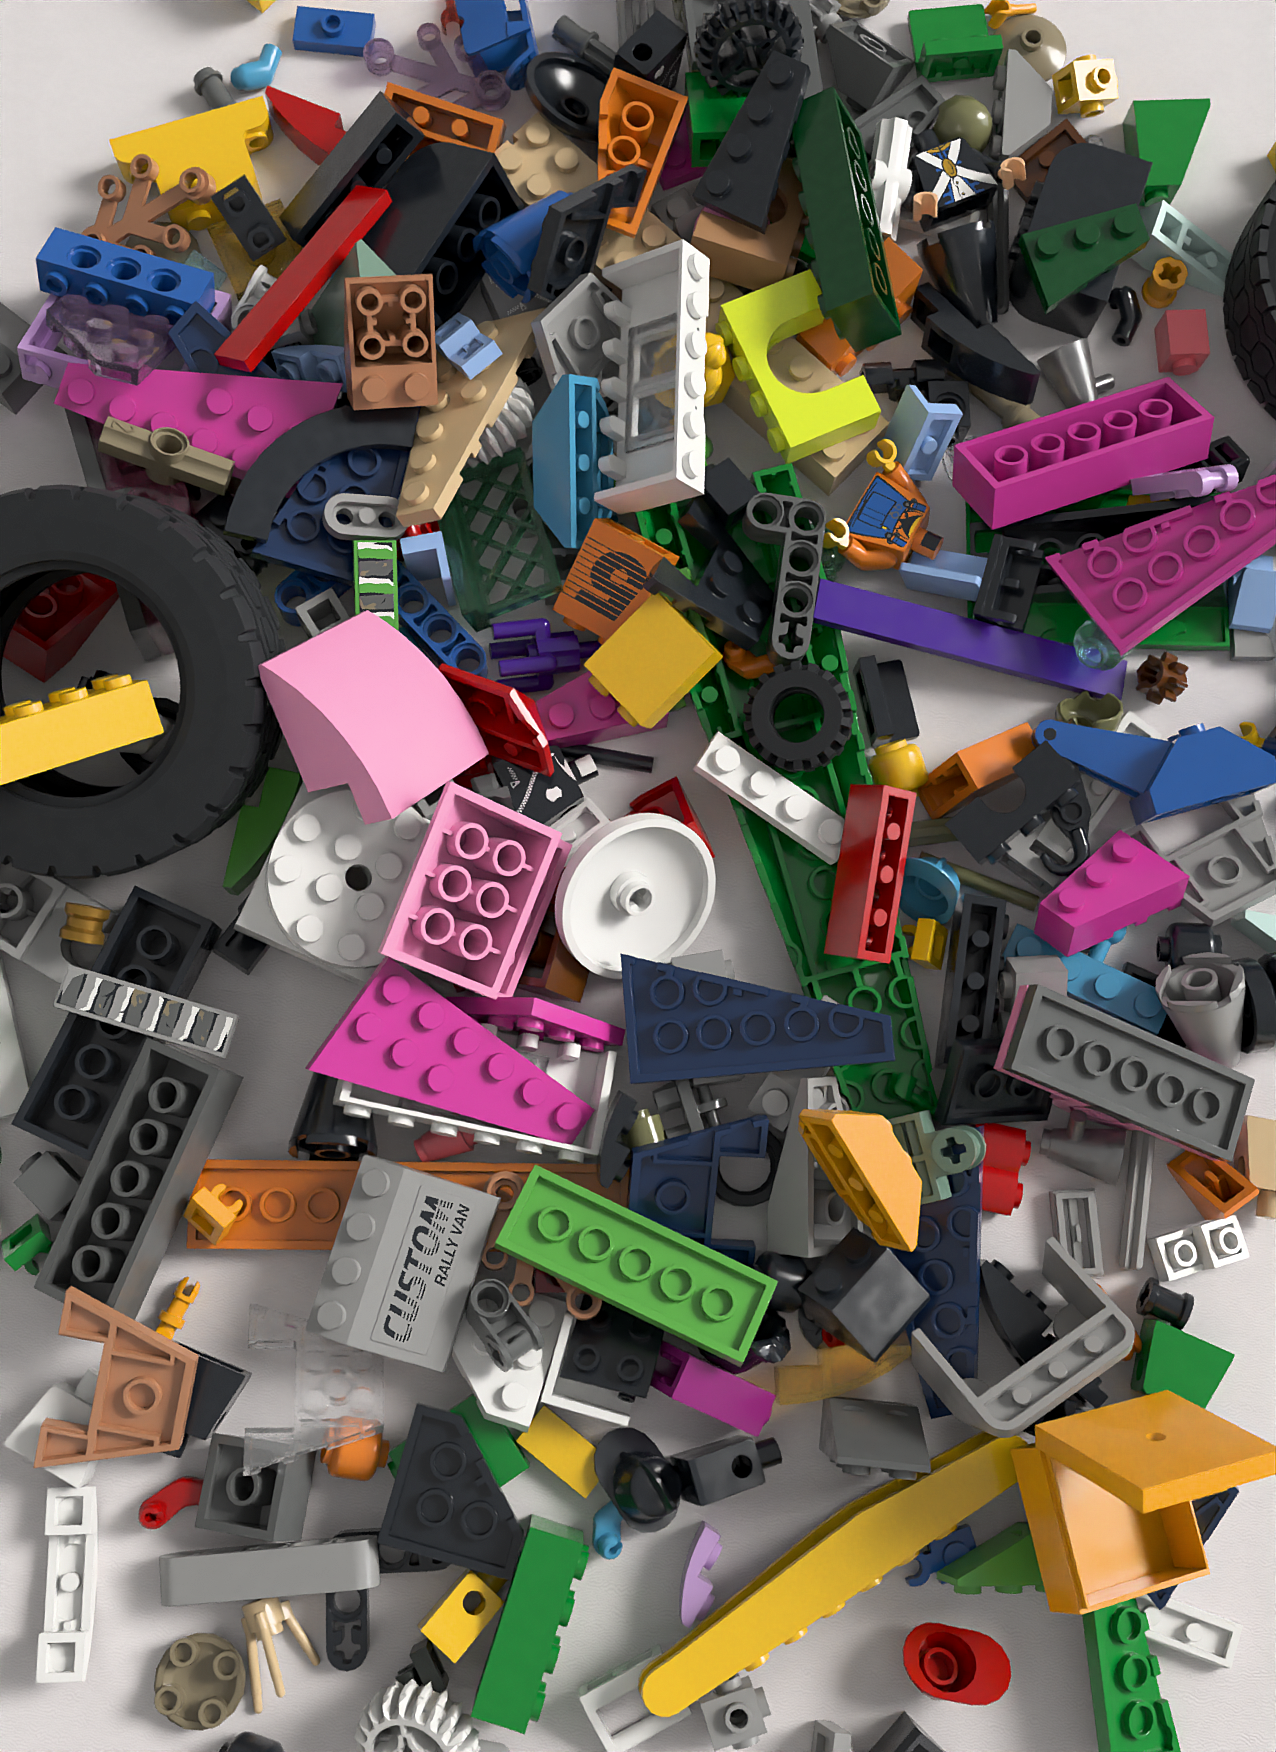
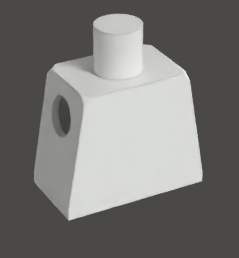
(65, 1404)

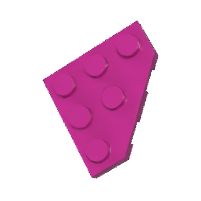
(541, 1019)

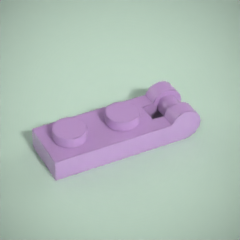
(1186, 483)

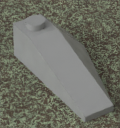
(803, 1207)

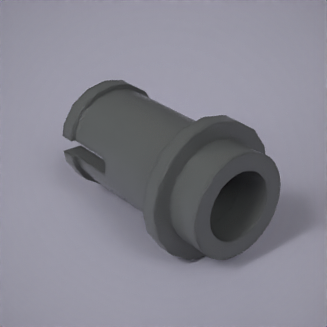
(210, 86)

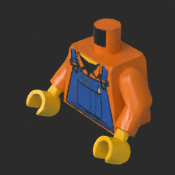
(887, 519)

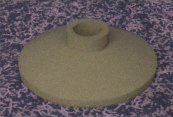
(1049, 48)

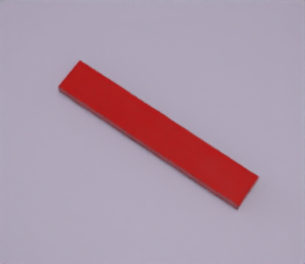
(303, 278)

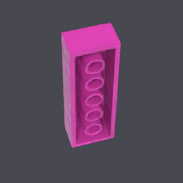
(1081, 452)

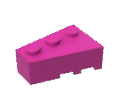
(1108, 892)

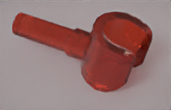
(449, 15)

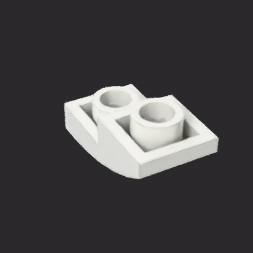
(1198, 1248)

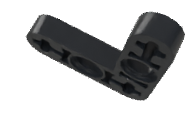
(361, 1634)

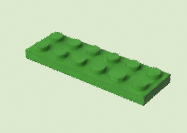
(637, 1265)

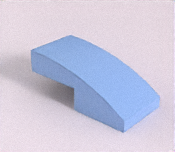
(465, 346)

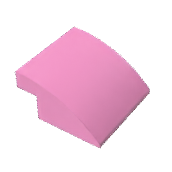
(370, 715)
(476, 894)

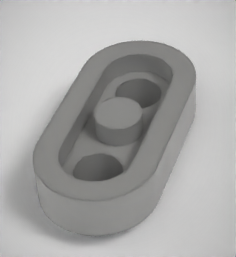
(364, 517)

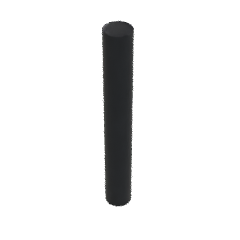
(611, 757)

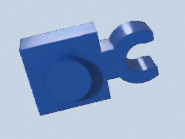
(942, 1553)

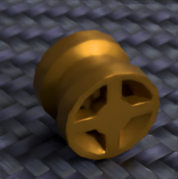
(84, 923)

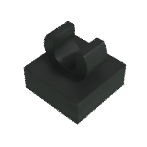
(425, 1667)

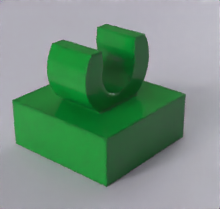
(26, 1243)

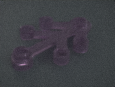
(444, 76)

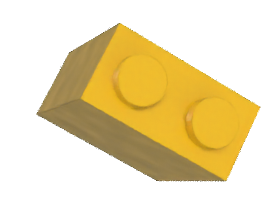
(651, 662)

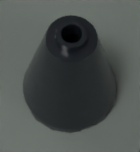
(965, 270)
(326, 1130)

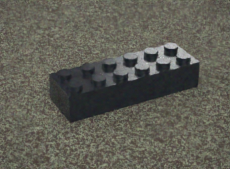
(92, 1060)

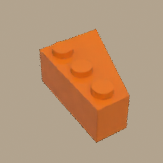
(448, 121)

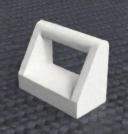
(613, 1686)

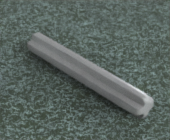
(1137, 1200)

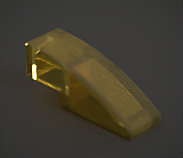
(835, 1373)

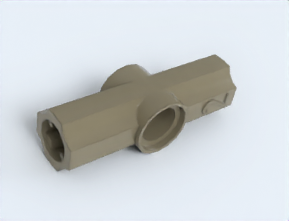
(166, 456)

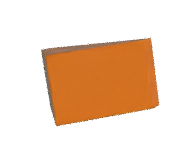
(1211, 1185)

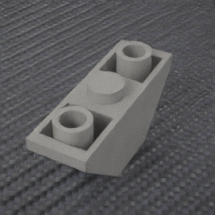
(1021, 110)

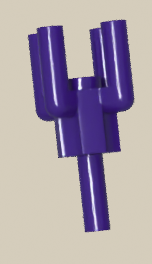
(545, 653)

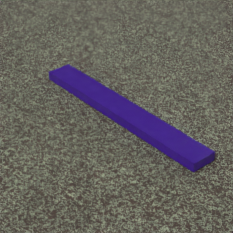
(961, 639)

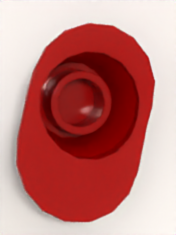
(956, 1664)

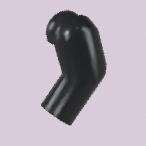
(1130, 312)

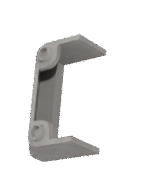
(1090, 1340)

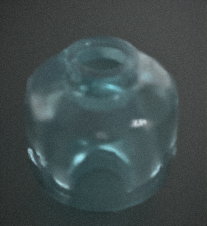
(1095, 649)

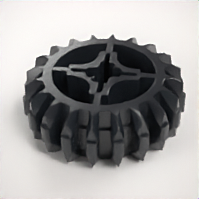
(753, 24)

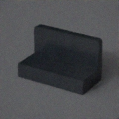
(885, 700)

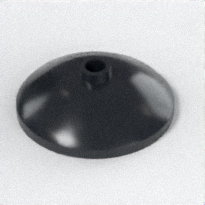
(566, 93)

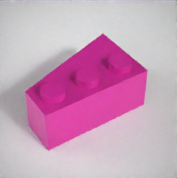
(584, 716)

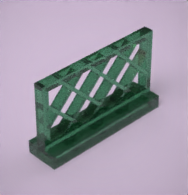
(465, 556)

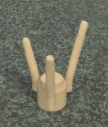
(261, 1622)

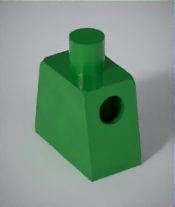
(1178, 1363)

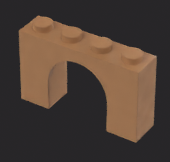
(748, 256)

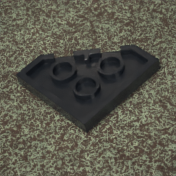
(449, 1499)

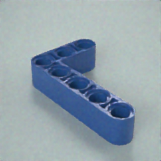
(419, 624)

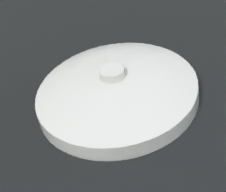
(636, 892)

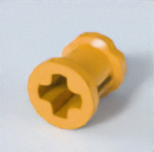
(1165, 281)

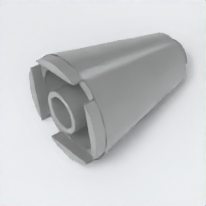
(1206, 1004)

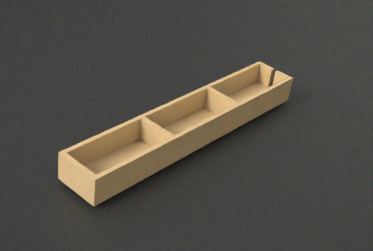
(548, 162)

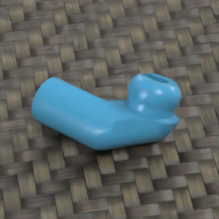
(257, 73)
(607, 1532)

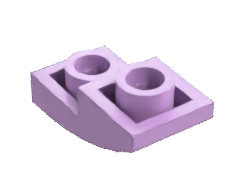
(694, 1587)

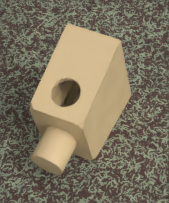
(1257, 1161)

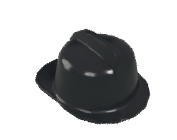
(638, 1479)

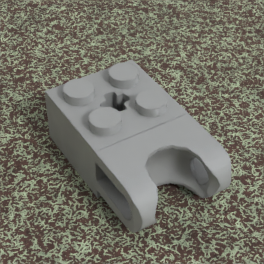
(34, 926)

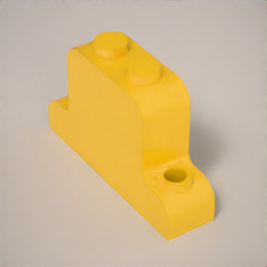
(213, 141)

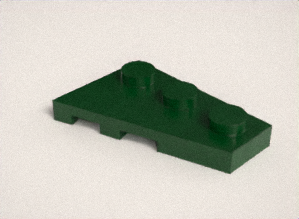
(1078, 251)

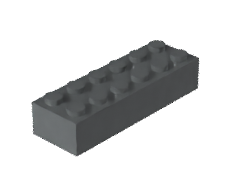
(140, 1178)

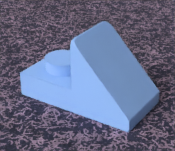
(1253, 596)

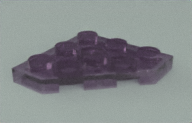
(111, 338)

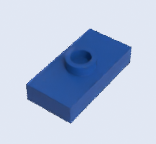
(332, 31)

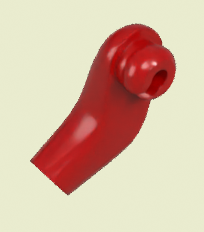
(169, 1501)

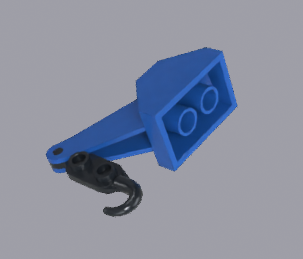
(1158, 774)

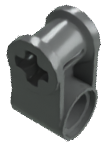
(505, 1332)

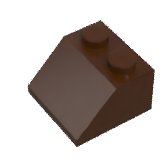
(551, 967)

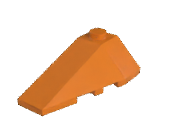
(636, 128)

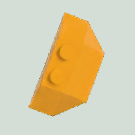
(867, 1171)

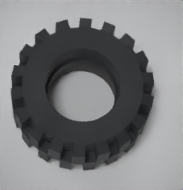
(787, 682)

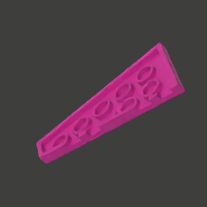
(215, 411)
(1168, 562)
(427, 1050)

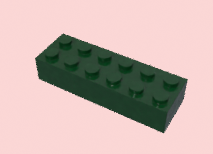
(843, 223)

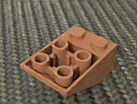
(390, 341)

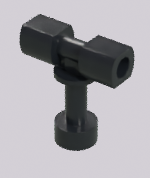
(885, 379)

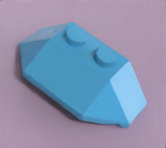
(567, 456)

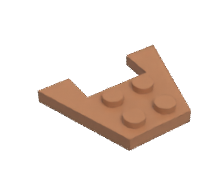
(138, 1393)

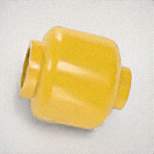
(898, 766)

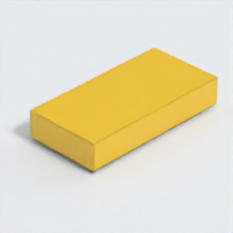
(561, 1450)

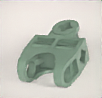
(933, 1152)

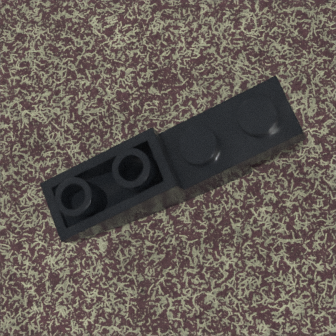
(971, 353)
(1021, 1321)

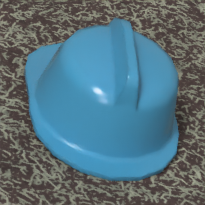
(929, 889)

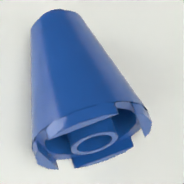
(513, 245)

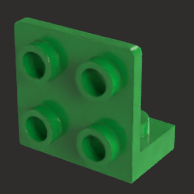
(953, 43)

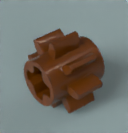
(1162, 678)

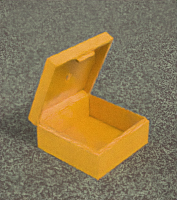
(1116, 1493)

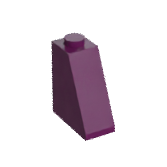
(711, 1389)

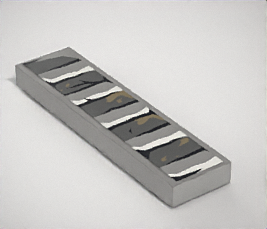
(146, 1011)

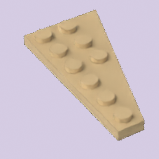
(452, 429)

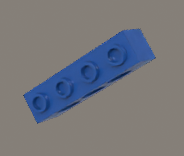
(121, 276)

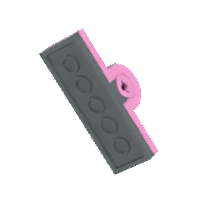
(1123, 1074)

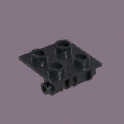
(613, 1351)

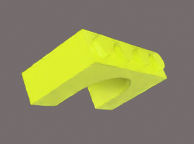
(795, 420)

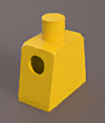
(453, 1627)

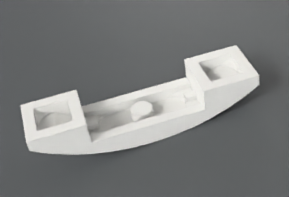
(70, 1584)

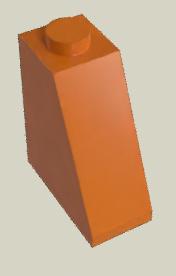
(975, 771)

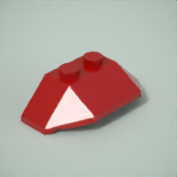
(504, 719)

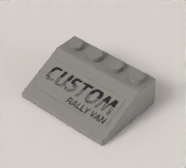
(403, 1263)

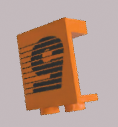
(608, 578)

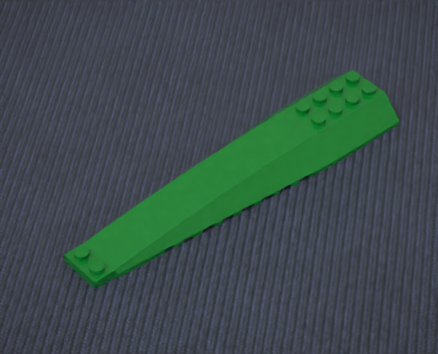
(793, 877)

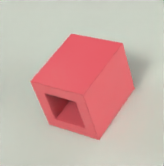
(1182, 341)

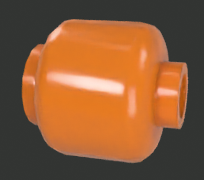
(357, 1459)

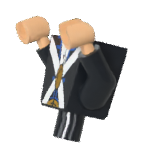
(954, 180)

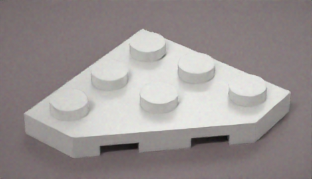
(512, 1395)

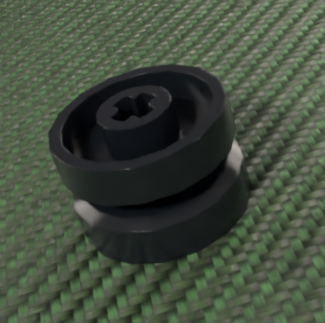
(1259, 1003)

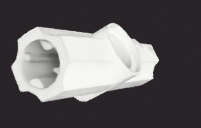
(889, 172)

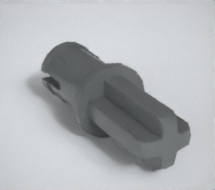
(584, 43)

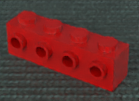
(870, 872)

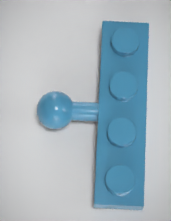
(1095, 982)

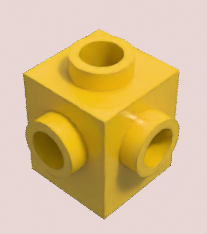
(1085, 86)

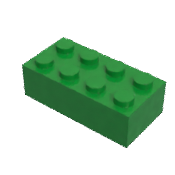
(527, 1628)

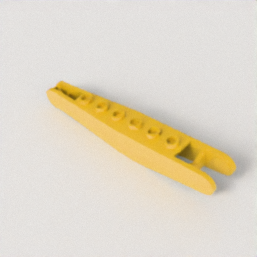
(828, 1568)

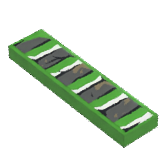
(376, 579)

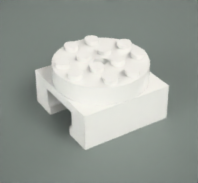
(302, 888)

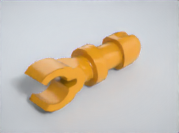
(172, 1317)

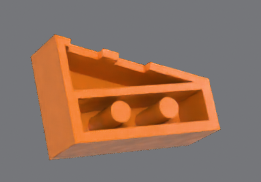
(838, 354)

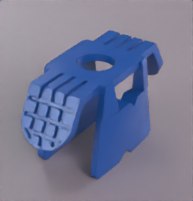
(500, 36)

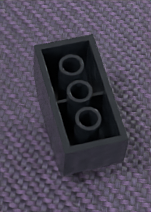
(1078, 184)
(436, 210)

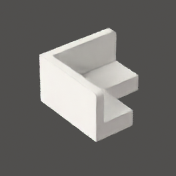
(580, 1396)

